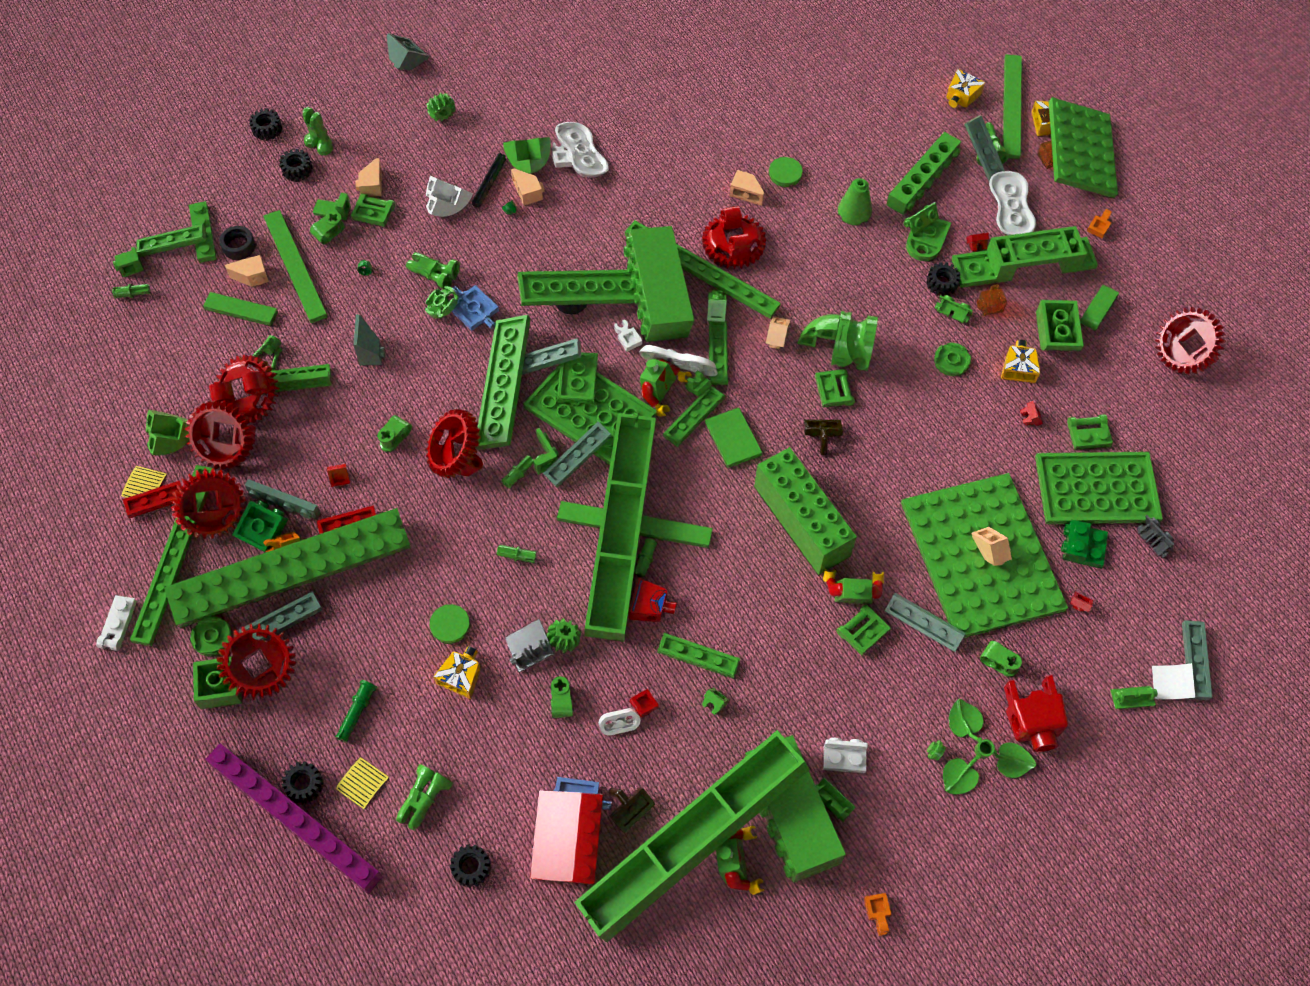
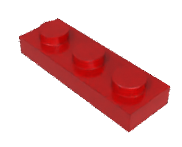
(150, 500)
(340, 520)

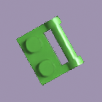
(370, 213)
(829, 390)
(1090, 437)
(868, 634)

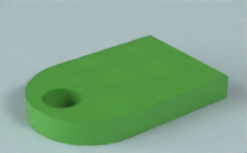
(928, 239)

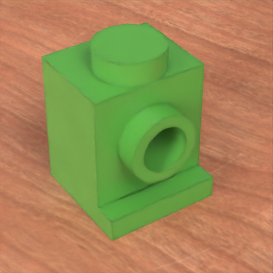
(128, 263)

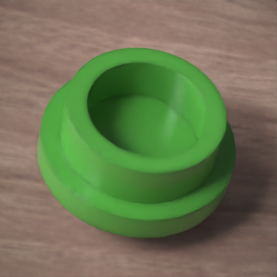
(936, 750)

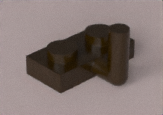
(822, 428)
(631, 808)

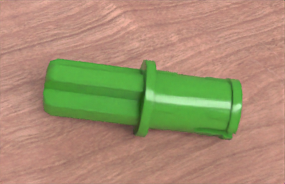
(130, 290)
(517, 472)
(516, 553)
(645, 557)

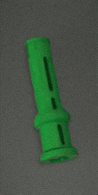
(360, 701)

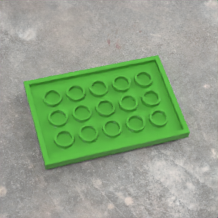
(1082, 148)
(578, 418)
(1097, 487)

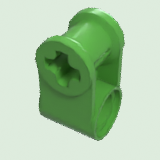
(325, 229)
(393, 433)
(999, 658)
(561, 702)

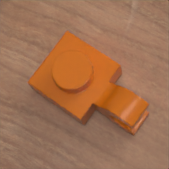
(1100, 224)
(282, 540)
(878, 909)

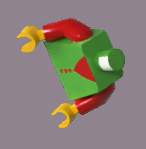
(657, 380)
(854, 590)
(732, 862)

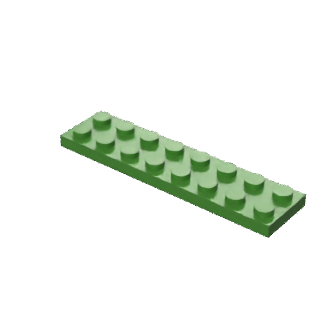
(575, 287)
(503, 382)

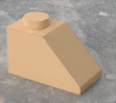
(370, 179)
(527, 186)
(746, 188)
(248, 271)
(777, 332)
(992, 546)

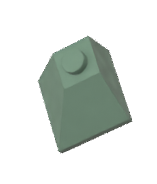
(404, 52)
(367, 344)

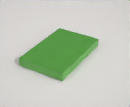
(578, 379)
(733, 437)

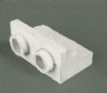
(845, 755)

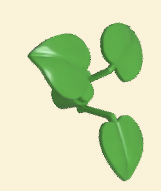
(959, 776)

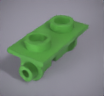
(922, 218)
(960, 310)
(1133, 697)
(834, 800)

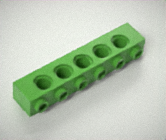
(924, 173)

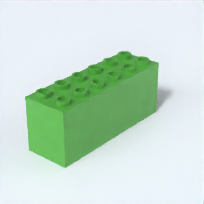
(658, 284)
(804, 510)
(802, 829)

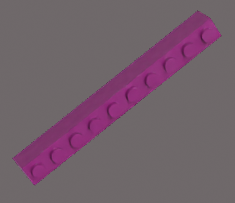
(294, 819)

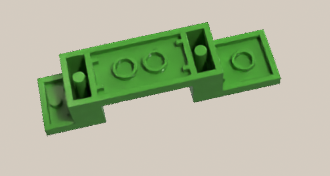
(1025, 250)

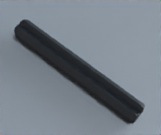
(488, 180)

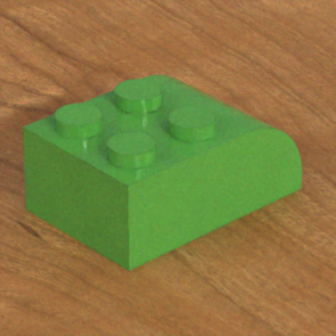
(1059, 325)

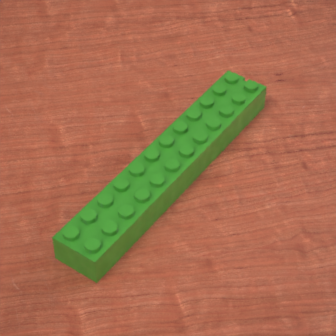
(620, 528)
(286, 568)
(691, 836)

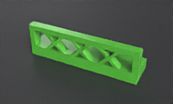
(303, 377)

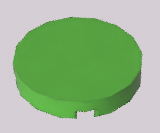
(785, 171)
(952, 359)
(449, 624)
(209, 635)

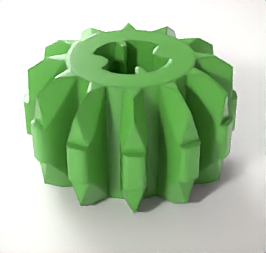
(441, 107)
(563, 635)

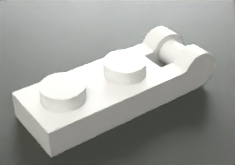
(117, 623)

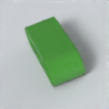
(1099, 307)

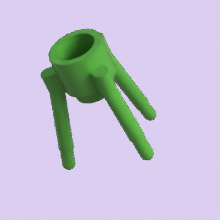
(270, 346)

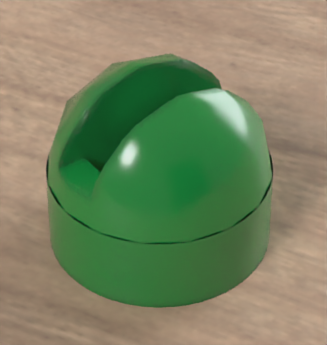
(510, 208)
(368, 267)

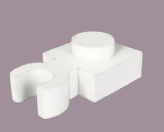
(561, 156)
(628, 337)

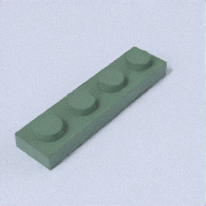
(984, 146)
(552, 356)
(577, 454)
(288, 502)
(288, 615)
(925, 622)
(1196, 653)

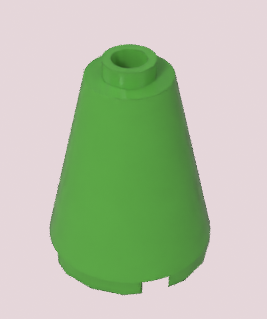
(856, 203)

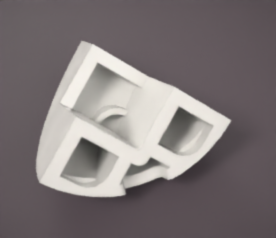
(445, 198)

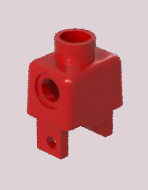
(1037, 717)

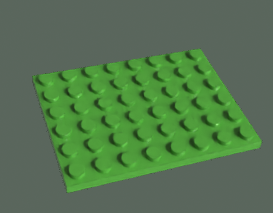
(970, 589)

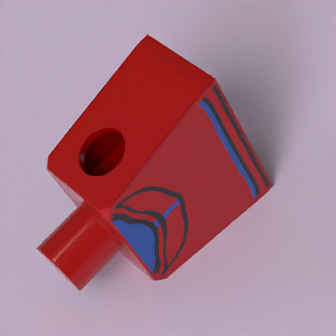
(649, 602)

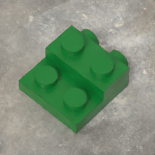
(260, 524)
(1084, 544)

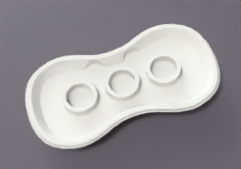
(579, 143)
(1013, 210)
(683, 361)

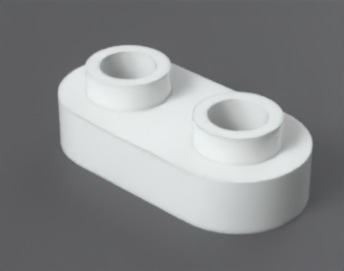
(619, 721)

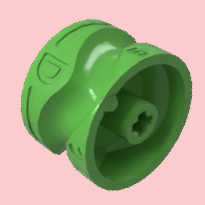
(854, 341)

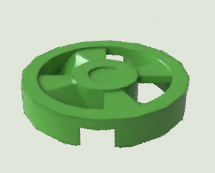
(438, 303)

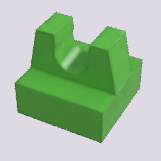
(698, 384)
(717, 698)

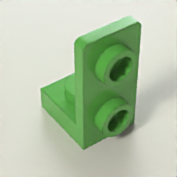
(341, 205)
(716, 306)
(544, 461)

